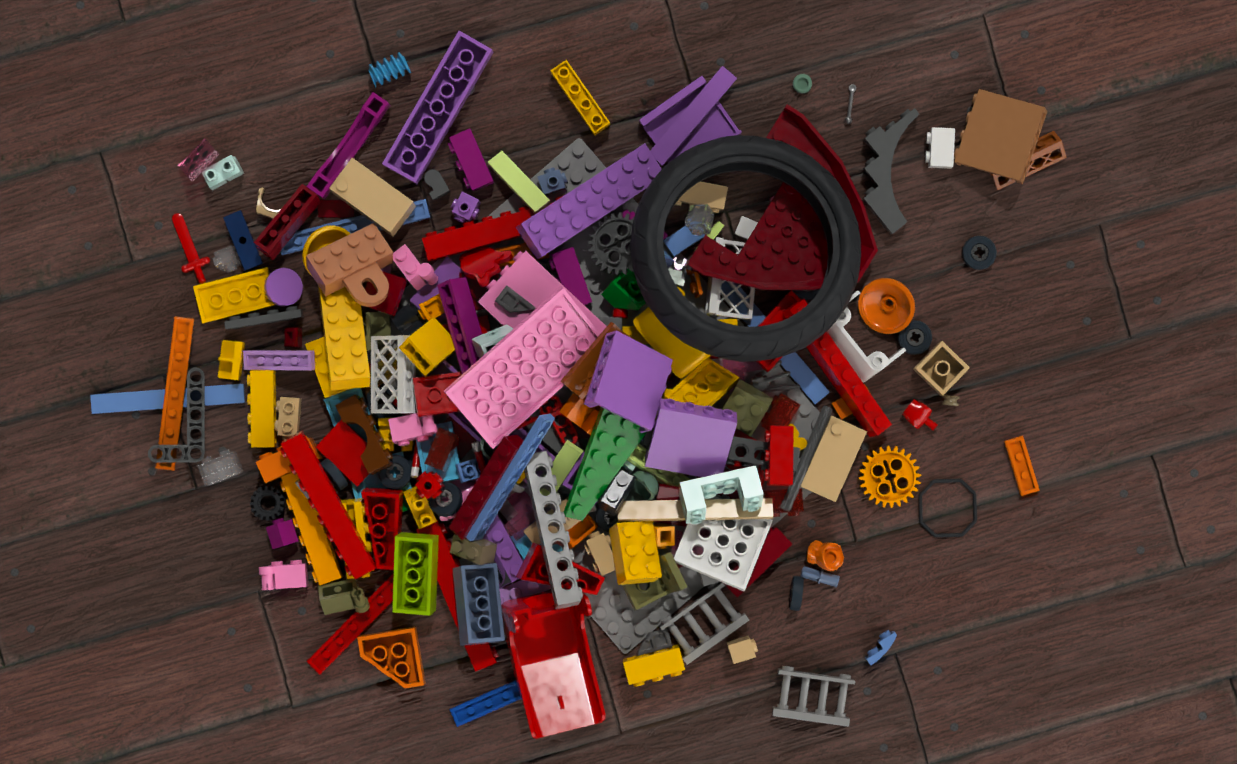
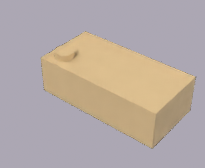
(372, 197)
(833, 458)

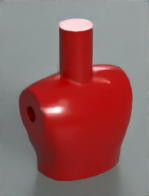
(918, 415)

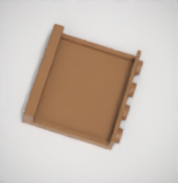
(1000, 135)

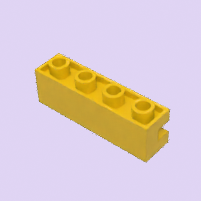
(580, 97)
(263, 408)
(356, 511)

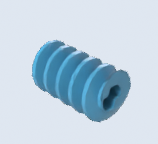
(388, 69)

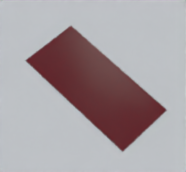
(334, 208)

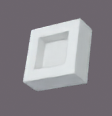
(745, 227)

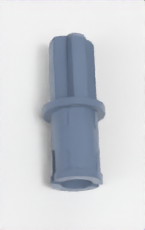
(820, 576)

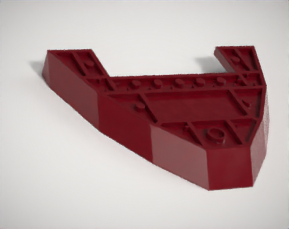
(789, 240)

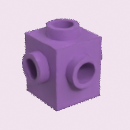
(465, 201)

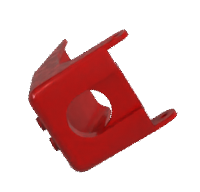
(552, 663)

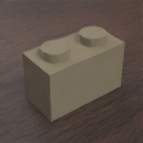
(476, 551)

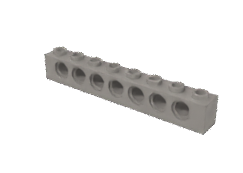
(561, 597)

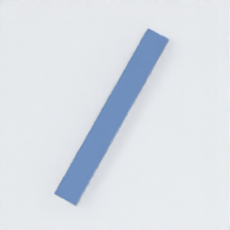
(352, 225)
(792, 362)
(155, 398)
(510, 477)

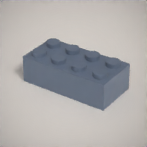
(478, 604)

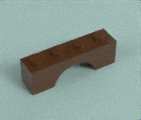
(375, 455)

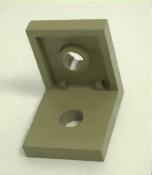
(669, 582)

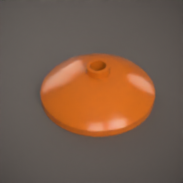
(880, 314)

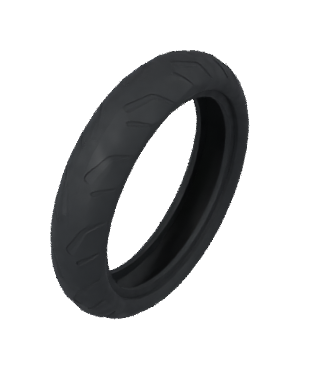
(791, 167)

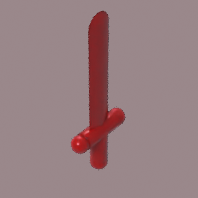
(189, 249)

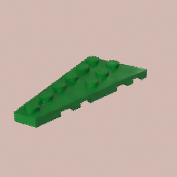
(605, 454)

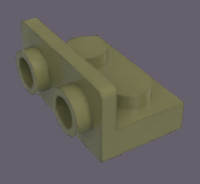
(376, 325)

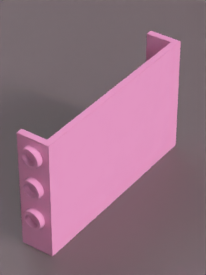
(532, 283)

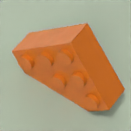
(395, 655)

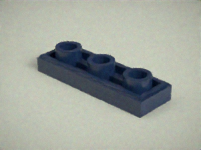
(238, 229)

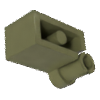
(342, 597)

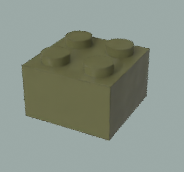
(749, 404)

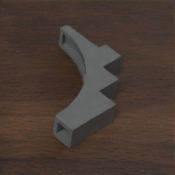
(883, 144)

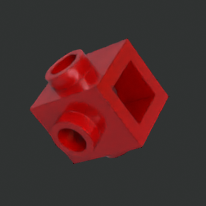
(436, 482)

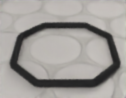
(948, 534)

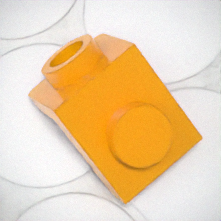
(431, 308)

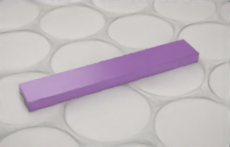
(692, 115)

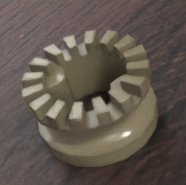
(952, 401)

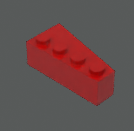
(385, 522)
(535, 570)

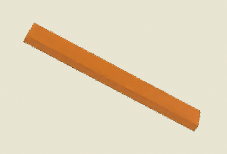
(175, 387)

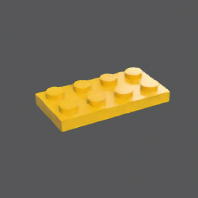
(232, 295)
(704, 384)

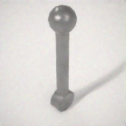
(852, 88)

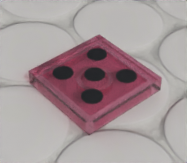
(198, 160)

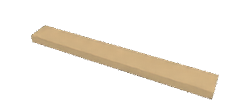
(672, 510)

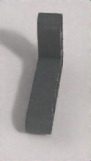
(191, 424)

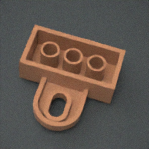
(351, 263)

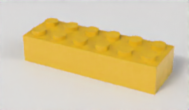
(344, 341)

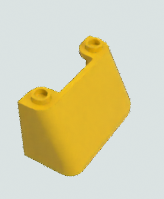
(663, 341)

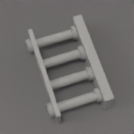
(721, 630)
(820, 714)

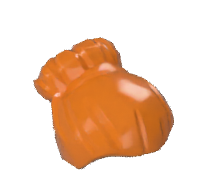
(825, 555)

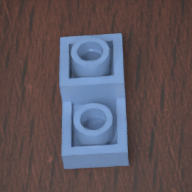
(681, 240)
(469, 470)
(885, 642)

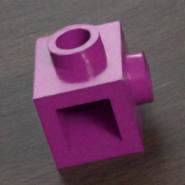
(281, 533)

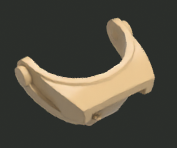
(262, 209)

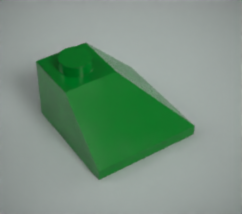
(624, 292)

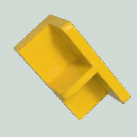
(231, 360)

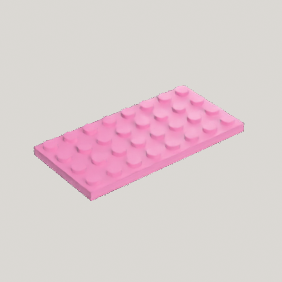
(523, 368)

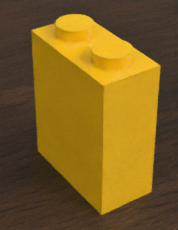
(428, 346)

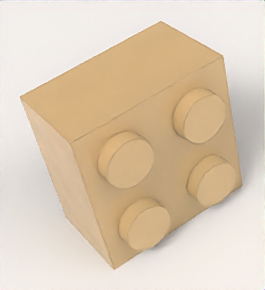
(941, 368)

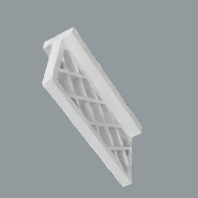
(714, 291)
(405, 372)

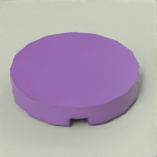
(283, 287)

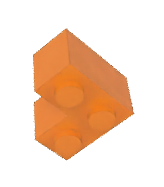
(579, 413)

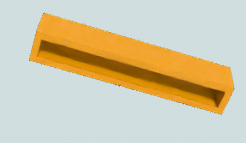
(313, 534)

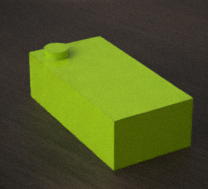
(415, 573)

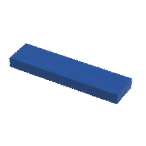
(485, 703)

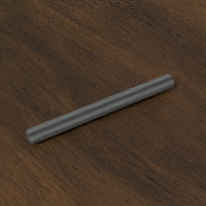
(806, 458)

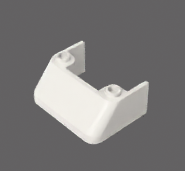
(863, 366)

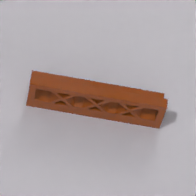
(1043, 150)
(584, 368)

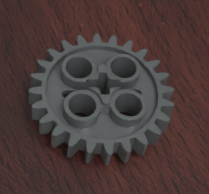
(611, 227)

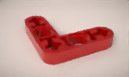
(554, 412)

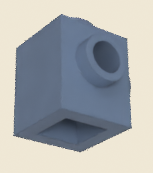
(552, 181)

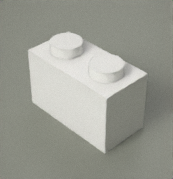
(940, 147)

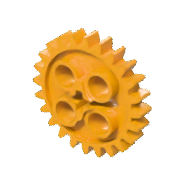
(906, 470)

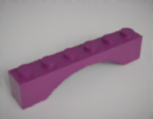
(360, 130)

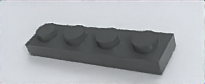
(255, 318)

